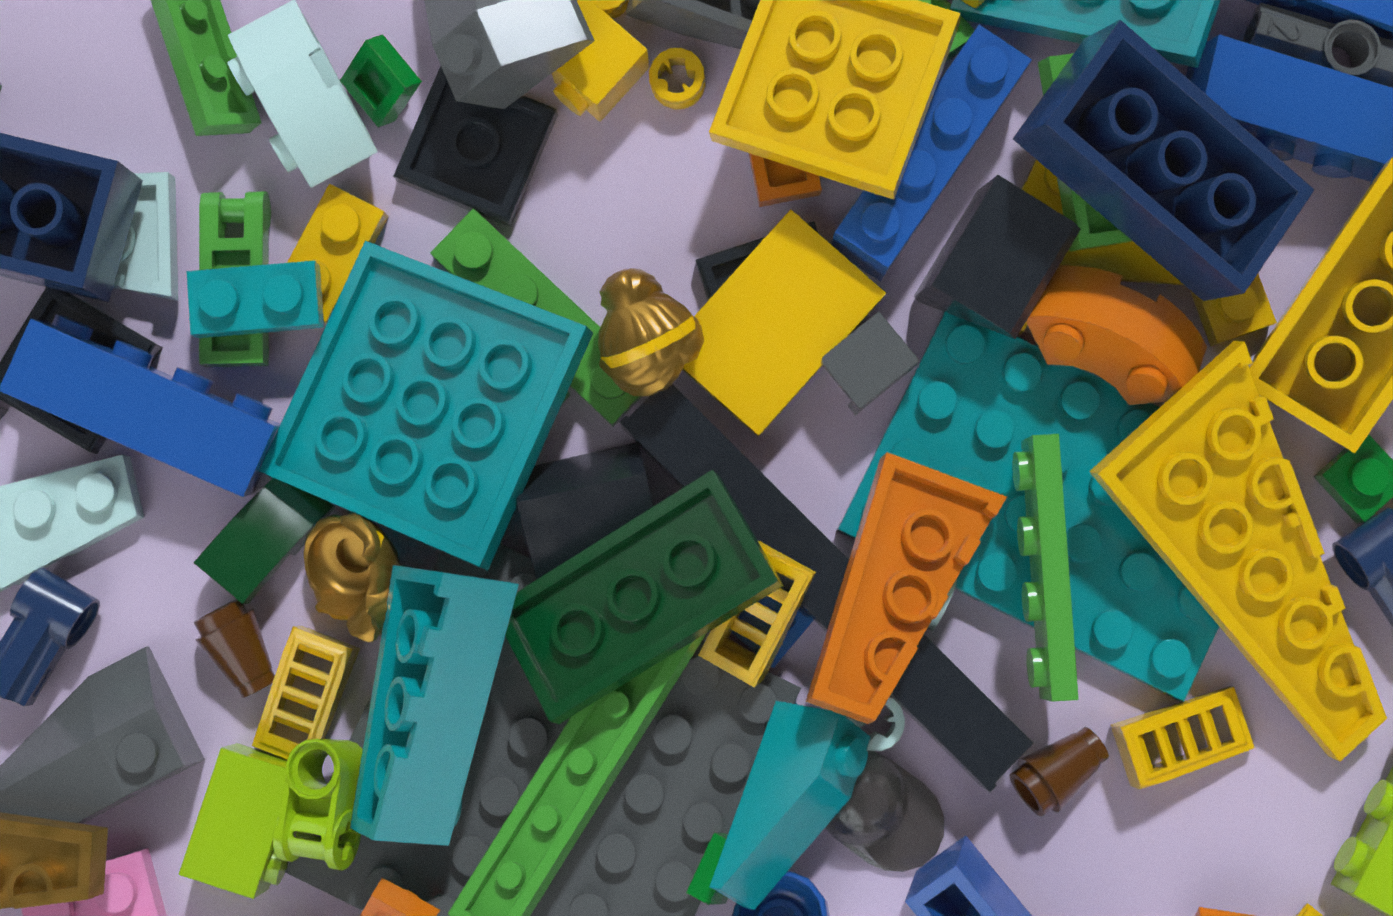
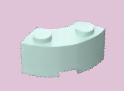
(300, 94)

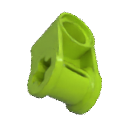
(318, 806)

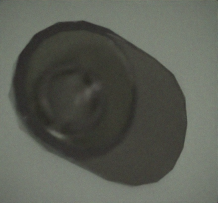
(890, 817)

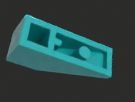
(791, 795)

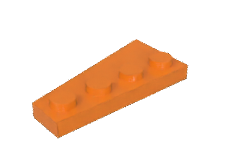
(902, 565)

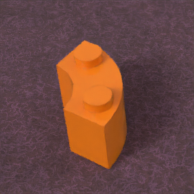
(1116, 333)

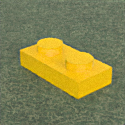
(335, 239)

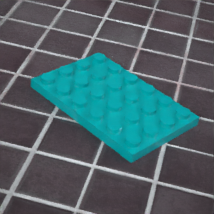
(967, 417)

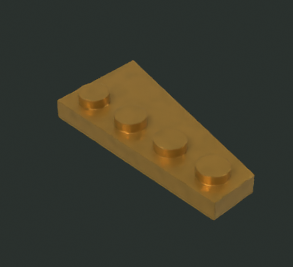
(49, 861)

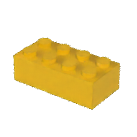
(1335, 340)

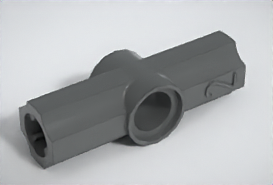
(1314, 38)

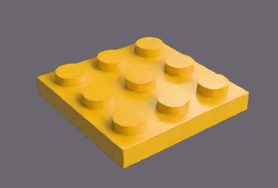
(836, 86)

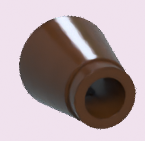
(236, 646)
(1057, 772)

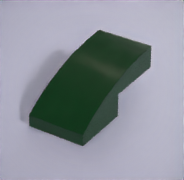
(262, 538)

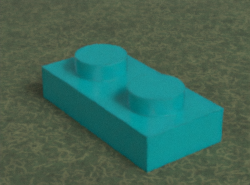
(255, 299)

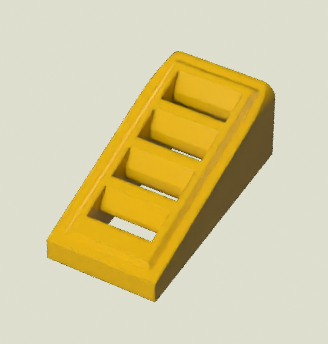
(321, 645)
(740, 661)
(1135, 754)

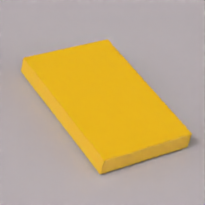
(778, 321)

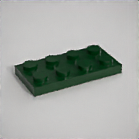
(637, 597)

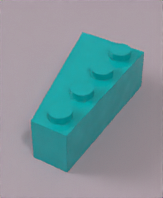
(428, 702)

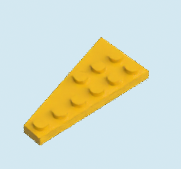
(1238, 534)

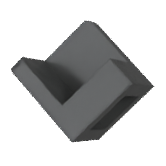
(869, 362)

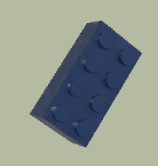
(1164, 163)
(63, 216)

